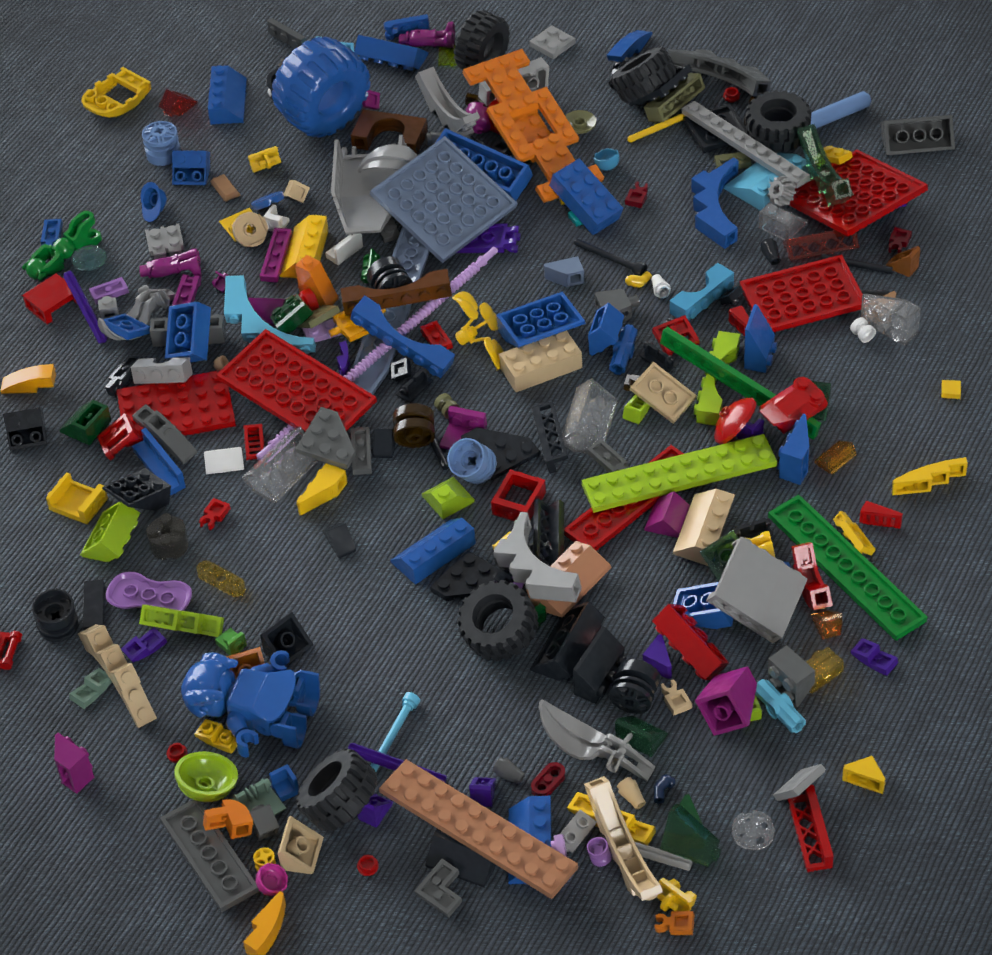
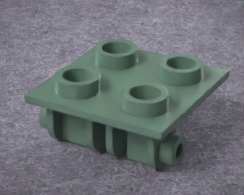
(260, 794)

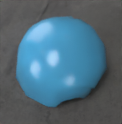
(607, 159)

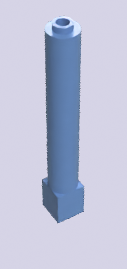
(840, 109)

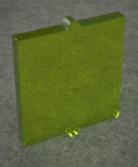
(446, 56)

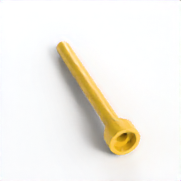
(655, 128)

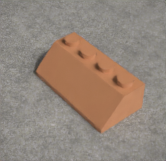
(589, 566)

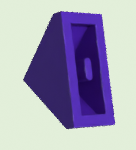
(658, 657)
(483, 790)
(375, 810)

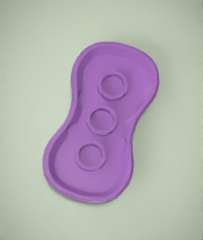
(133, 590)

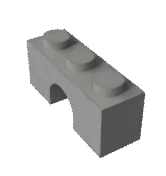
(148, 371)

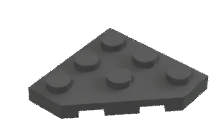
(327, 440)

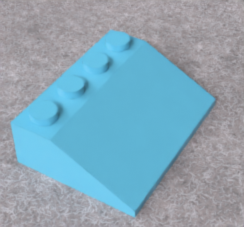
(754, 181)

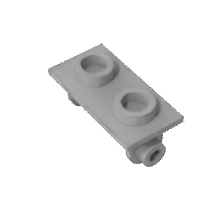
(577, 830)

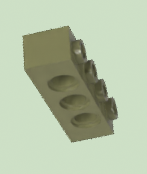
(663, 108)

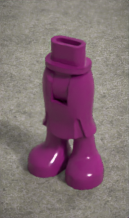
(432, 38)
(170, 265)

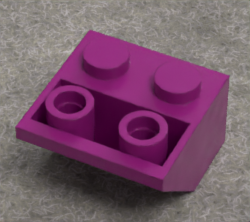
(72, 763)

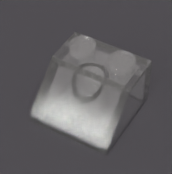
(780, 221)

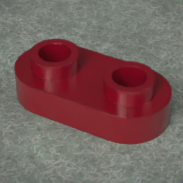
(546, 781)

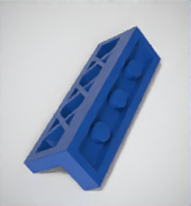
(158, 461)

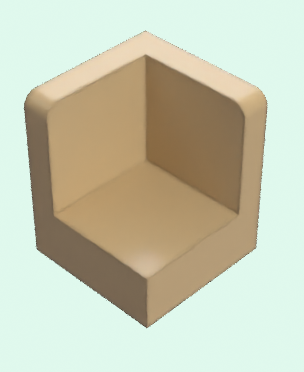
(296, 191)

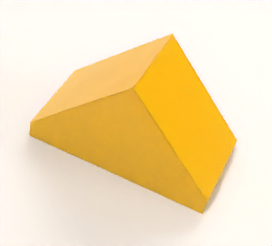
(864, 774)

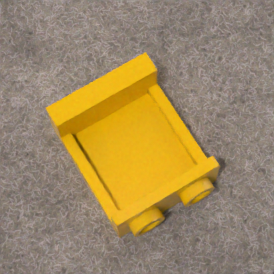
(76, 499)

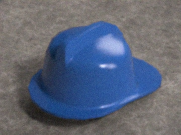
(152, 200)

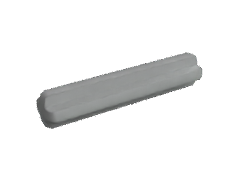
(663, 857)

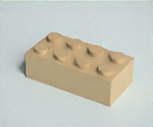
(540, 361)

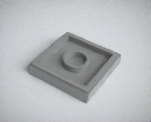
(799, 782)

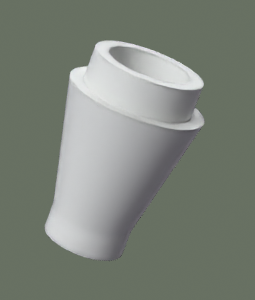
(660, 286)

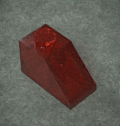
(176, 103)

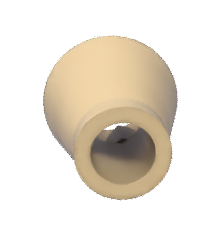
(630, 791)

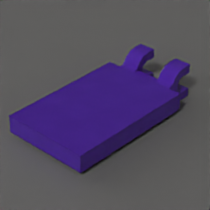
(495, 236)

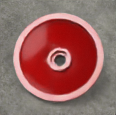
(733, 419)

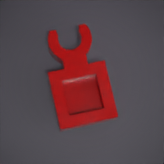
(214, 512)

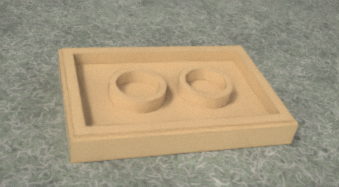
(663, 392)

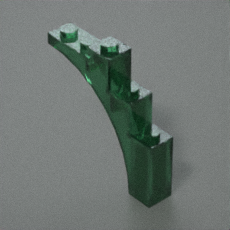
(820, 169)

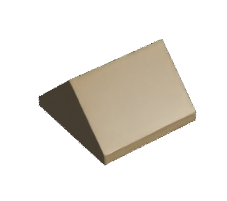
(299, 847)

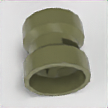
(443, 403)

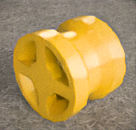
(263, 855)

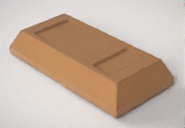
(224, 188)

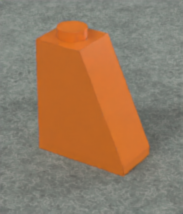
(313, 276)

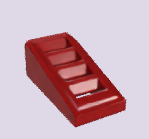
(738, 318)
(253, 430)
(880, 516)

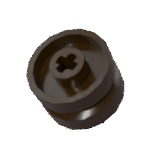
(413, 425)

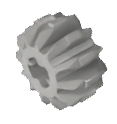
(781, 191)

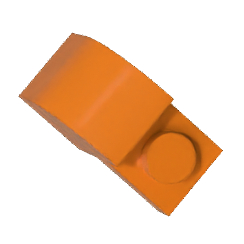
(231, 815)

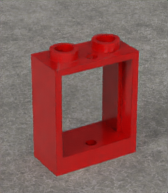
(504, 508)

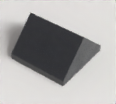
(286, 636)

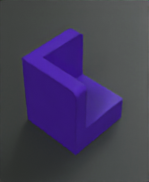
(751, 429)

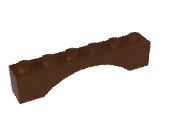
(430, 287)

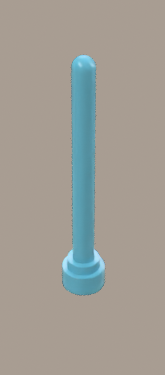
(409, 702)

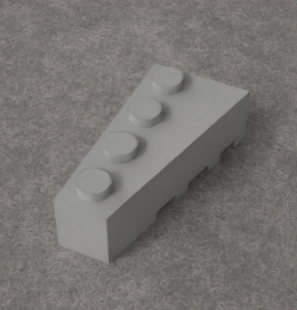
(535, 75)

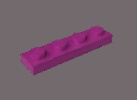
(275, 255)

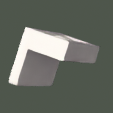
(345, 248)

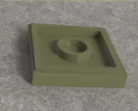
(320, 315)

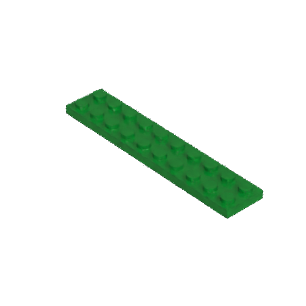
(849, 568)

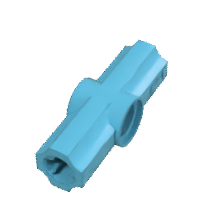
(780, 706)

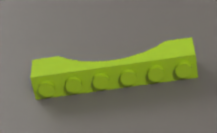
(725, 348)

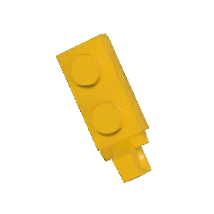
(854, 533)

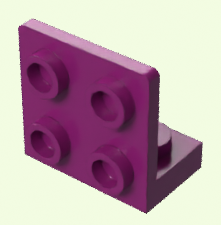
(461, 422)

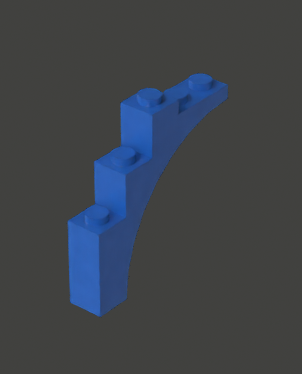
(709, 216)

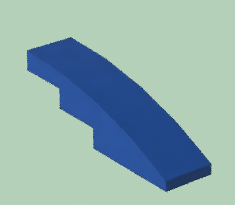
(629, 45)

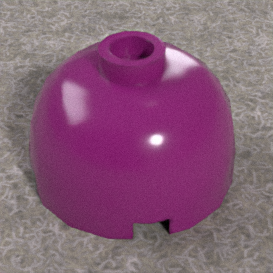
(483, 124)

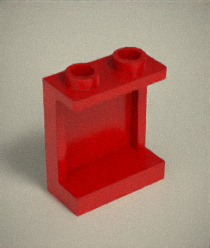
(48, 297)

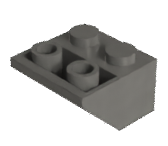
(790, 675)

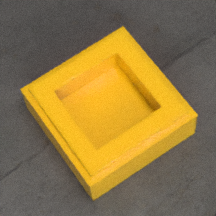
(951, 389)

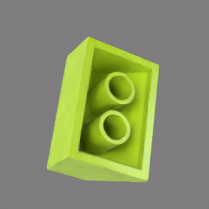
(111, 533)

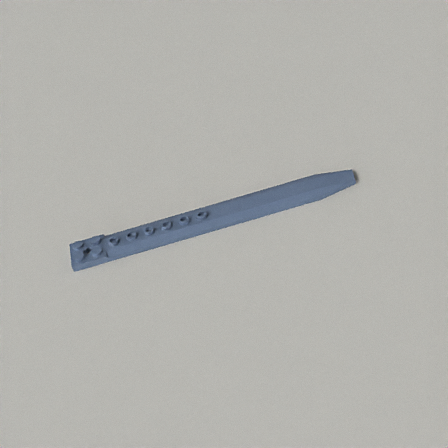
(413, 258)

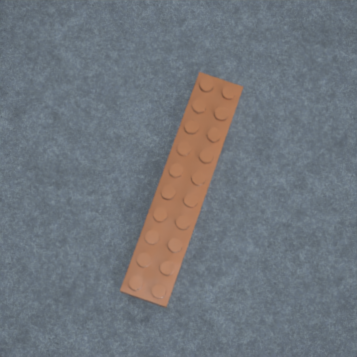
(479, 828)

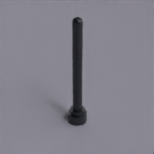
(637, 268)

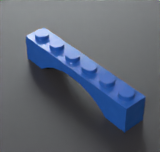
(432, 357)

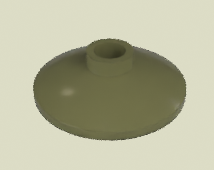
(581, 121)

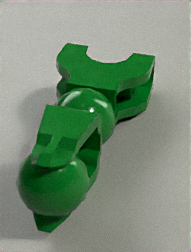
(76, 237)

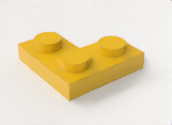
(837, 155)

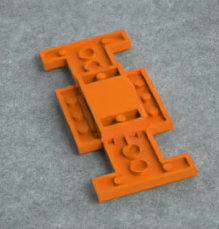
(519, 119)

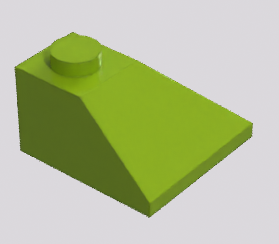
(448, 497)

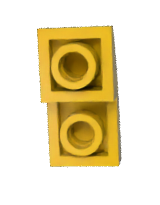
(216, 736)

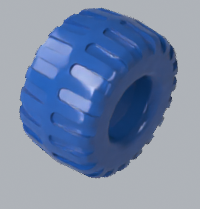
(320, 86)

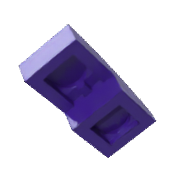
(343, 360)
(140, 648)
(870, 655)

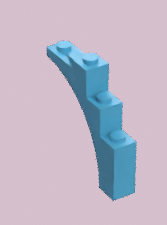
(238, 309)

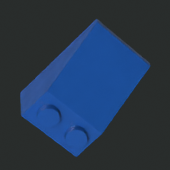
(758, 342)
(704, 613)

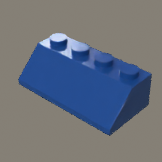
(389, 52)
(226, 96)
(435, 550)
(535, 818)

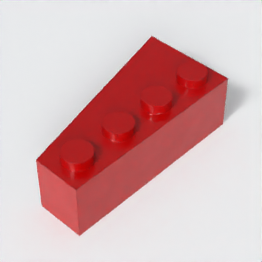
(690, 641)

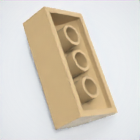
(703, 523)

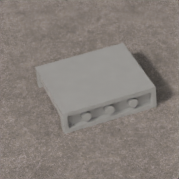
(758, 590)

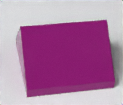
(265, 306)
(668, 515)

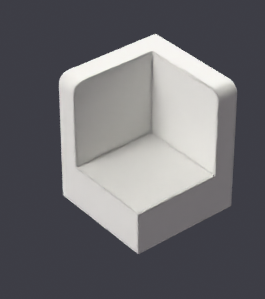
(274, 220)

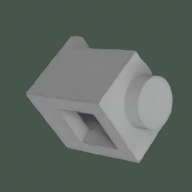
(108, 306)

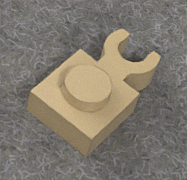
(676, 700)

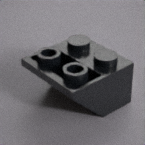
(25, 428)

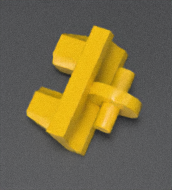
(264, 159)
(675, 898)

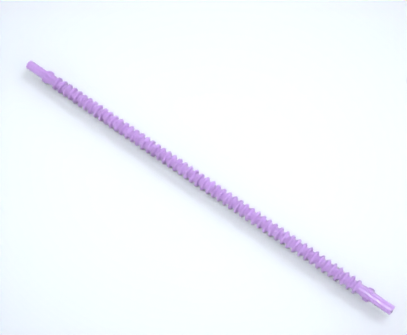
(405, 328)

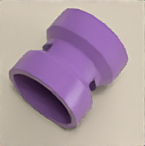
(599, 851)

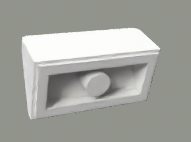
(223, 460)

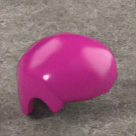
(271, 879)

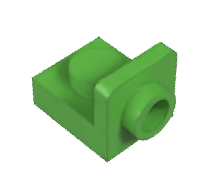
(231, 641)

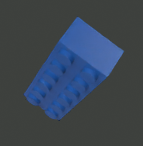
(503, 170)

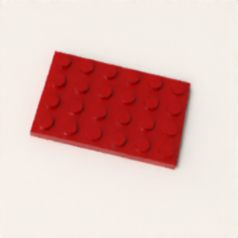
(804, 293)
(191, 406)

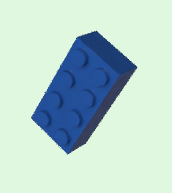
(586, 196)

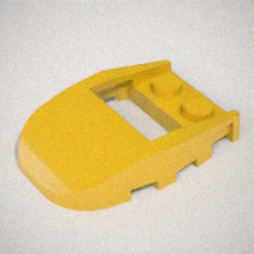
(103, 105)

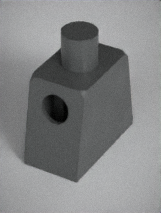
(617, 299)

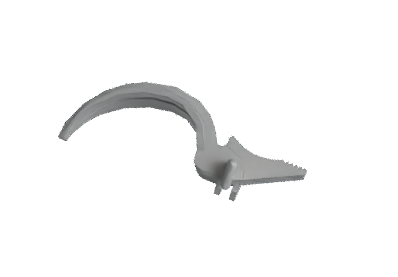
(389, 157)
(146, 302)
(586, 742)

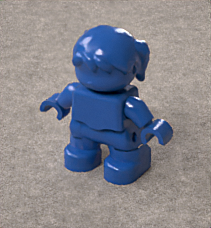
(254, 698)

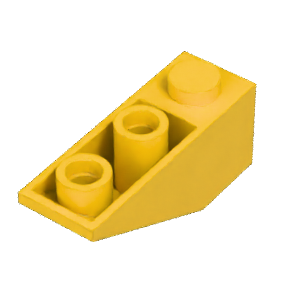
(324, 487)

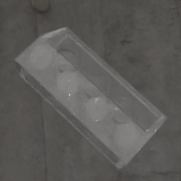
(589, 416)
(279, 468)

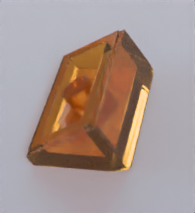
(836, 456)

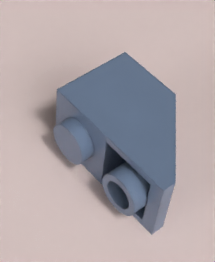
(565, 272)

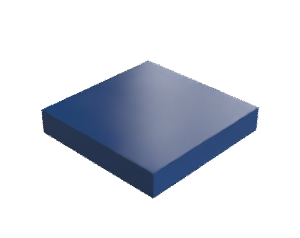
(127, 326)

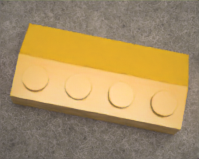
(307, 239)

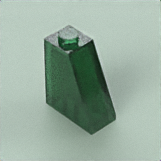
(689, 838)

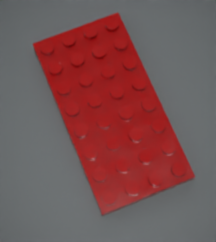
(293, 383)

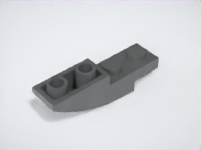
(166, 433)

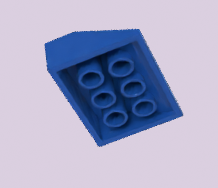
(538, 320)

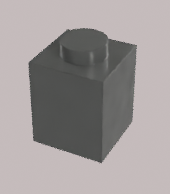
(264, 822)

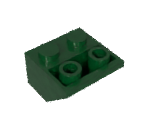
(291, 314)
(87, 422)

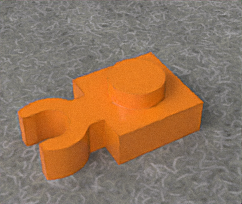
(678, 924)

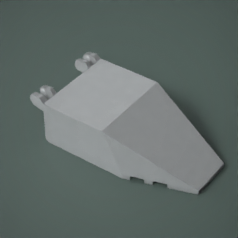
(351, 191)

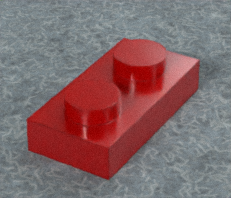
(435, 335)

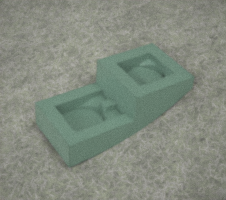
(93, 687)

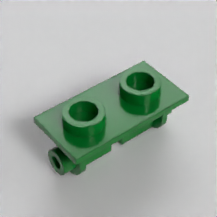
(368, 260)

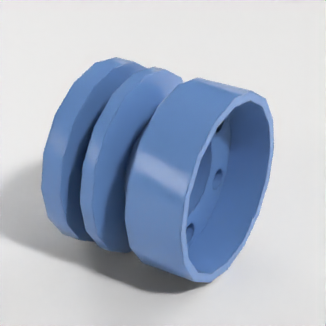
(159, 142)
(462, 461)

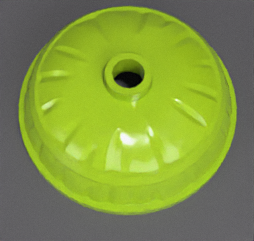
(205, 776)

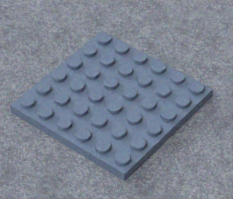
(443, 199)

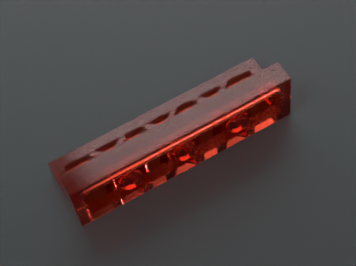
(817, 238)

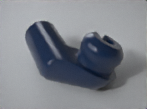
(664, 782)

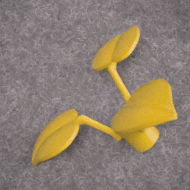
(469, 333)

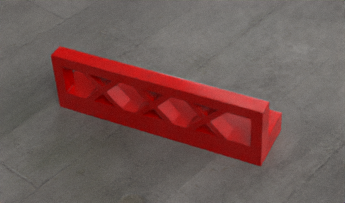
(817, 825)

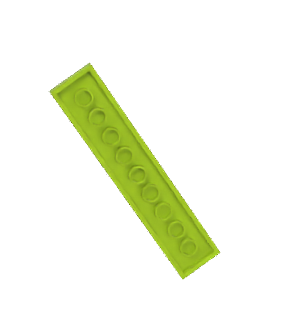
(678, 473)

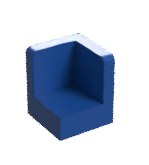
(284, 783)

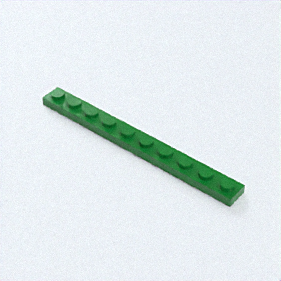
(723, 372)

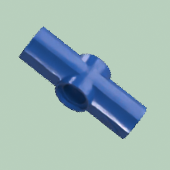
(623, 349)

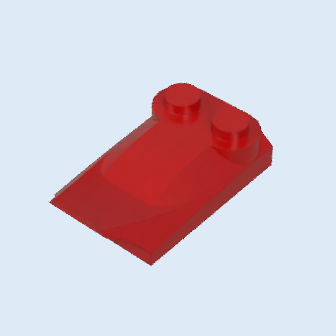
(792, 403)

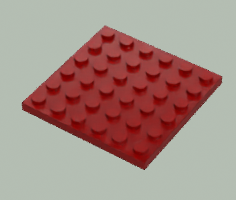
(875, 190)

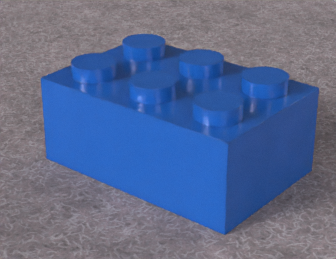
(188, 331)

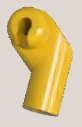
(638, 281)

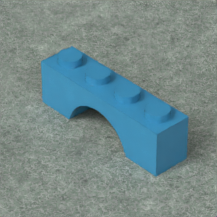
(718, 281)

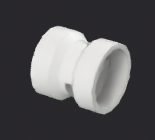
(863, 330)

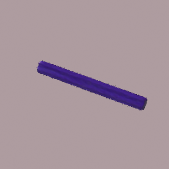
(84, 306)
(386, 760)

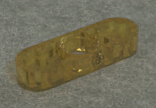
(224, 585)

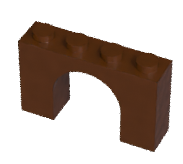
(374, 122)

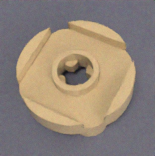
(259, 233)

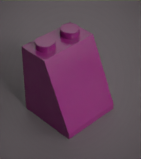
(728, 700)

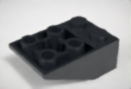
(141, 490)

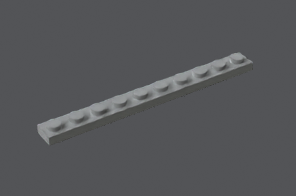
(745, 143)

